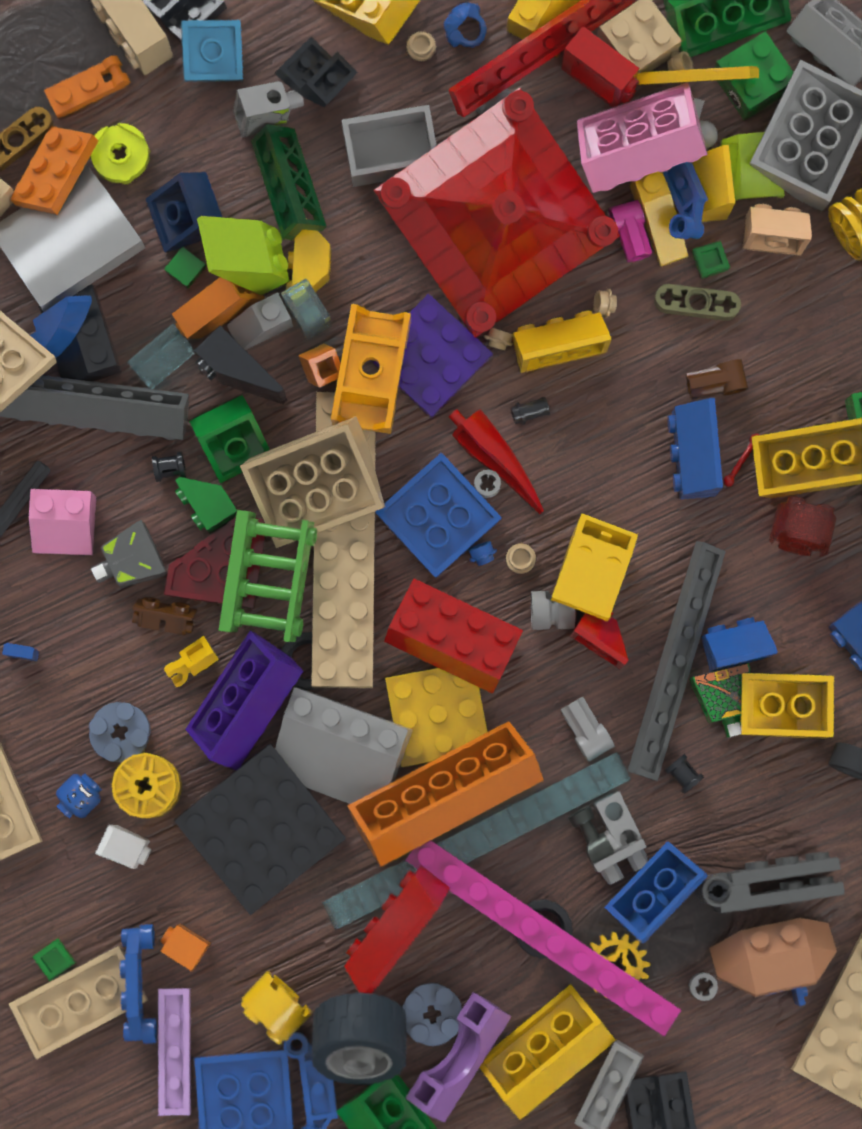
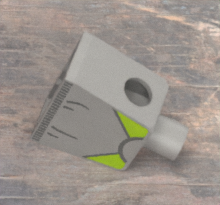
(264, 105)

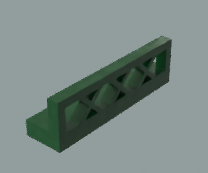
(281, 180)

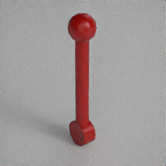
(729, 479)

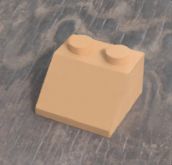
(777, 230)

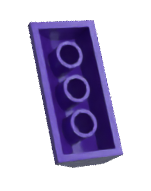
(243, 701)

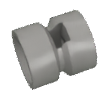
(548, 612)

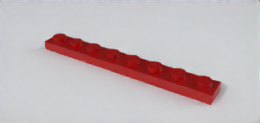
(531, 53)

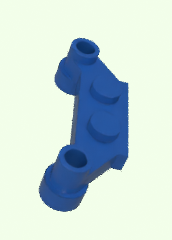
(689, 200)
(131, 969)
(317, 1089)

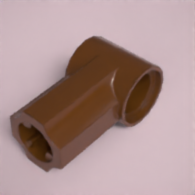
(725, 378)

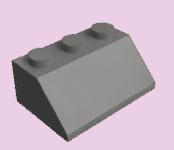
(832, 36)

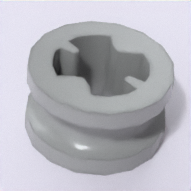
(496, 484)
(712, 990)

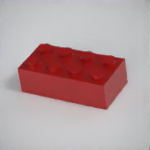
(453, 635)

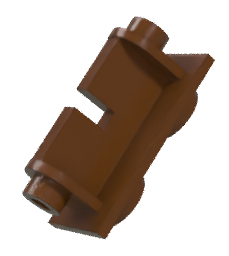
(152, 611)

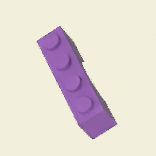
(443, 1085)

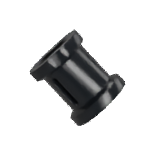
(169, 466)
(684, 773)

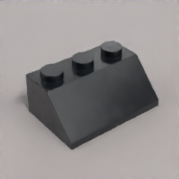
(92, 350)

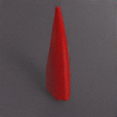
(488, 447)

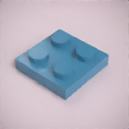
(212, 50)

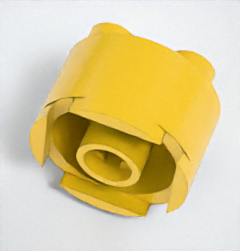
(275, 1007)

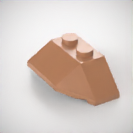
(775, 956)

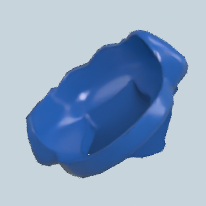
(456, 17)

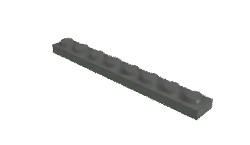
(676, 661)

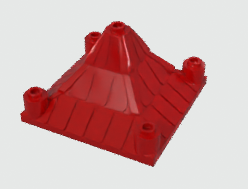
(496, 212)

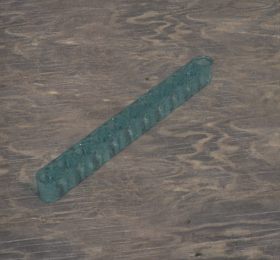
(485, 835)

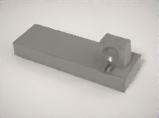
(609, 1087)

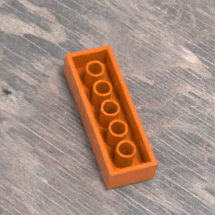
(445, 793)

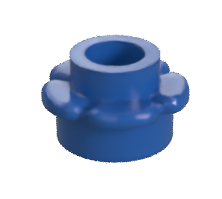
(482, 553)

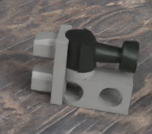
(617, 843)

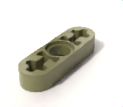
(676, 293)

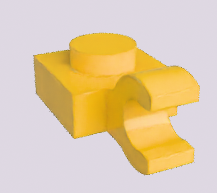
(193, 659)

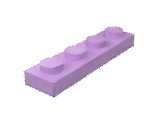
(174, 1051)

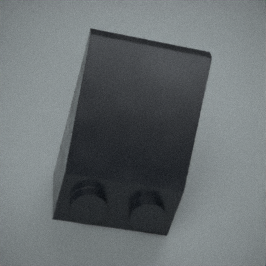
(232, 366)

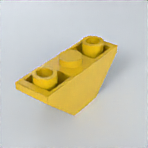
(310, 259)

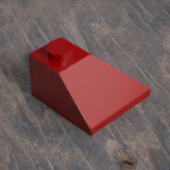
(602, 638)

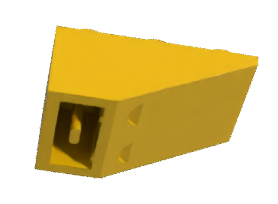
(372, 17)
(594, 567)

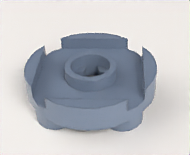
(103, 726)
(442, 999)

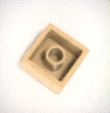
(641, 35)

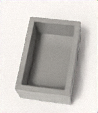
(386, 143)

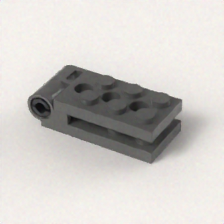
(734, 890)

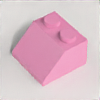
(62, 521)

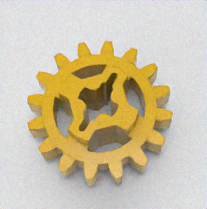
(621, 951)

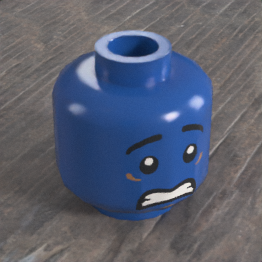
(78, 796)

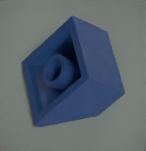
(179, 205)

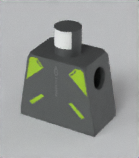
(130, 558)

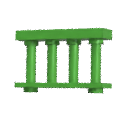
(243, 557)

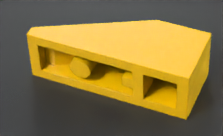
(658, 211)

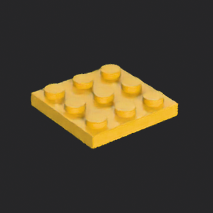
(439, 710)

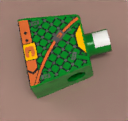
(721, 697)

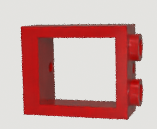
(600, 68)

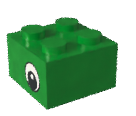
(756, 93)

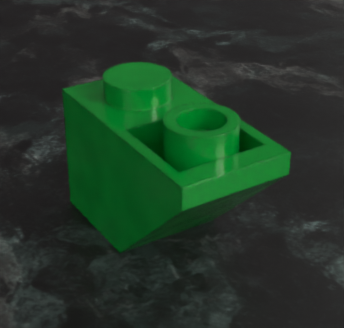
(209, 502)

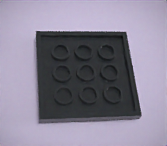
(260, 829)

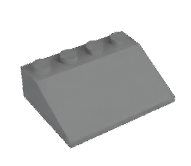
(811, 136)
(339, 746)

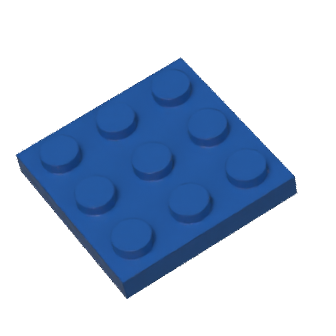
(438, 515)
(244, 1091)

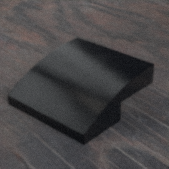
(172, 12)
(316, 73)
(660, 1102)

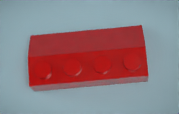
(395, 929)

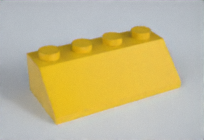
(545, 1052)

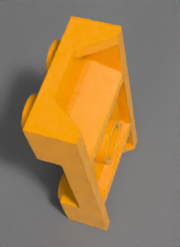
(373, 396)

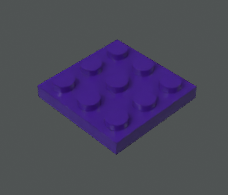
(438, 357)

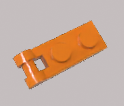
(87, 87)

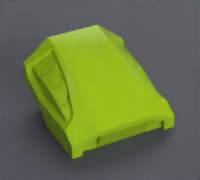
(746, 179)

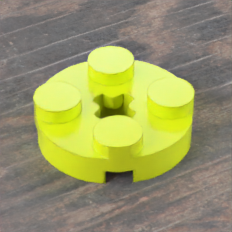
(126, 168)

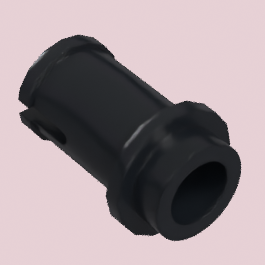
(529, 410)

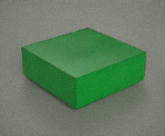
(710, 259)
(185, 267)
(54, 959)

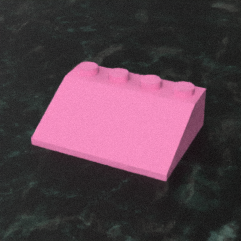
(640, 138)

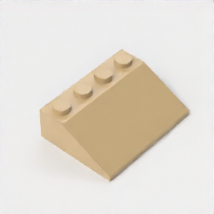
(315, 479)

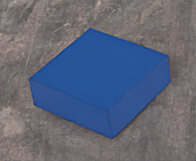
(20, 652)

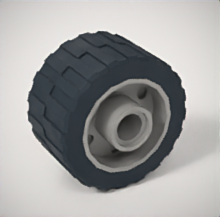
(359, 1038)

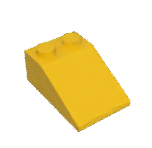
(787, 705)

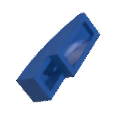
(61, 323)

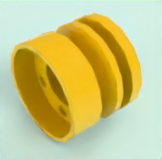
(847, 224)
(164, 781)

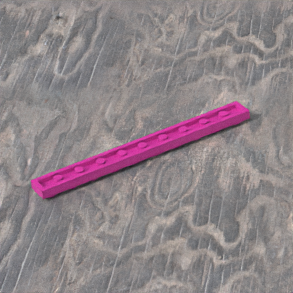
(546, 937)

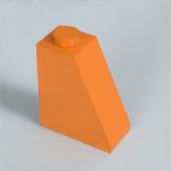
(213, 308)

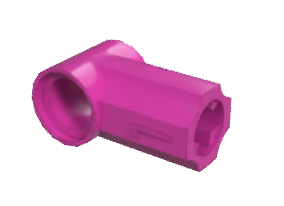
(631, 229)

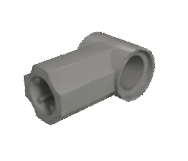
(589, 734)

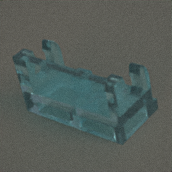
(161, 356)

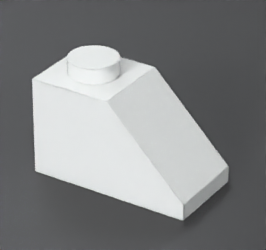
(124, 847)

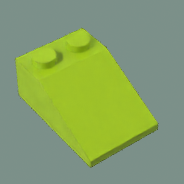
(244, 252)

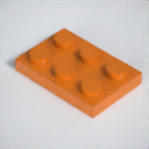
(54, 170)

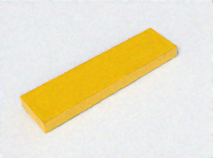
(695, 75)

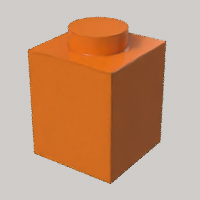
(320, 365)
(184, 946)

